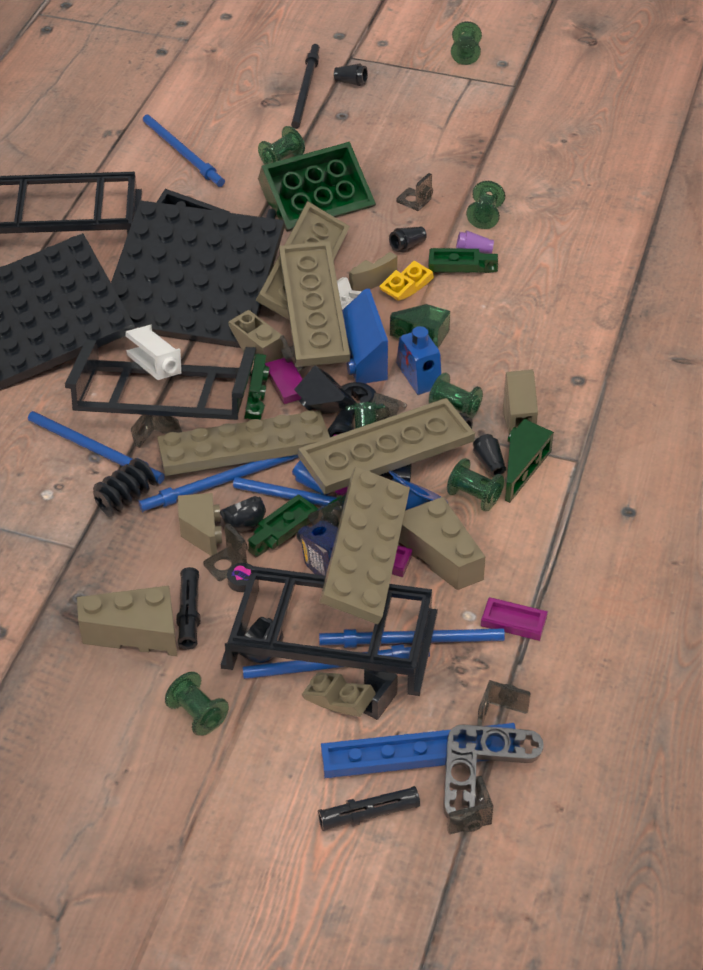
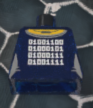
(317, 545)

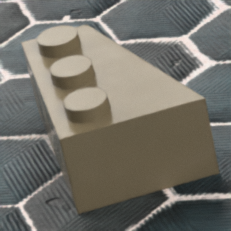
(443, 543)

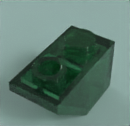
(428, 316)

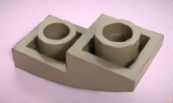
(372, 275)
(333, 693)

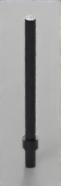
(311, 62)

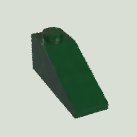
(527, 451)

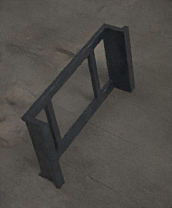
(96, 224)
(88, 364)
(413, 667)

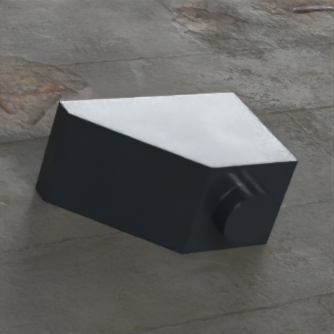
(322, 392)

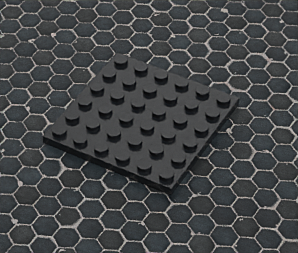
(194, 269)
(53, 306)

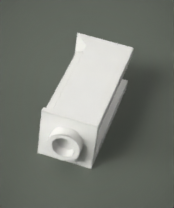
(154, 353)

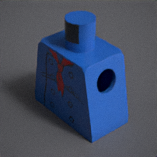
(419, 359)

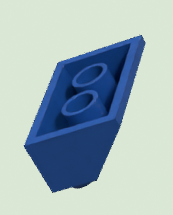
(366, 340)

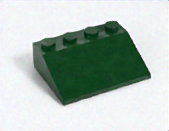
(322, 177)

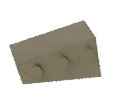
(129, 619)

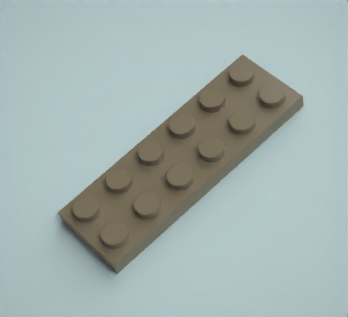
(311, 227)
(314, 304)
(240, 442)
(386, 444)
(365, 546)

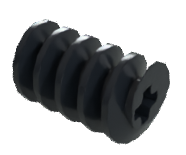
(123, 484)

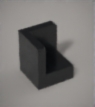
(386, 689)

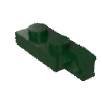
(461, 260)
(256, 392)
(281, 525)

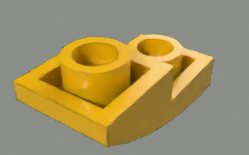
(407, 282)

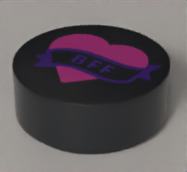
(238, 576)

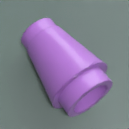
(470, 240)

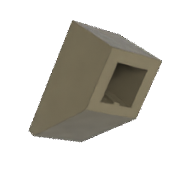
(254, 332)
(519, 398)
(198, 521)

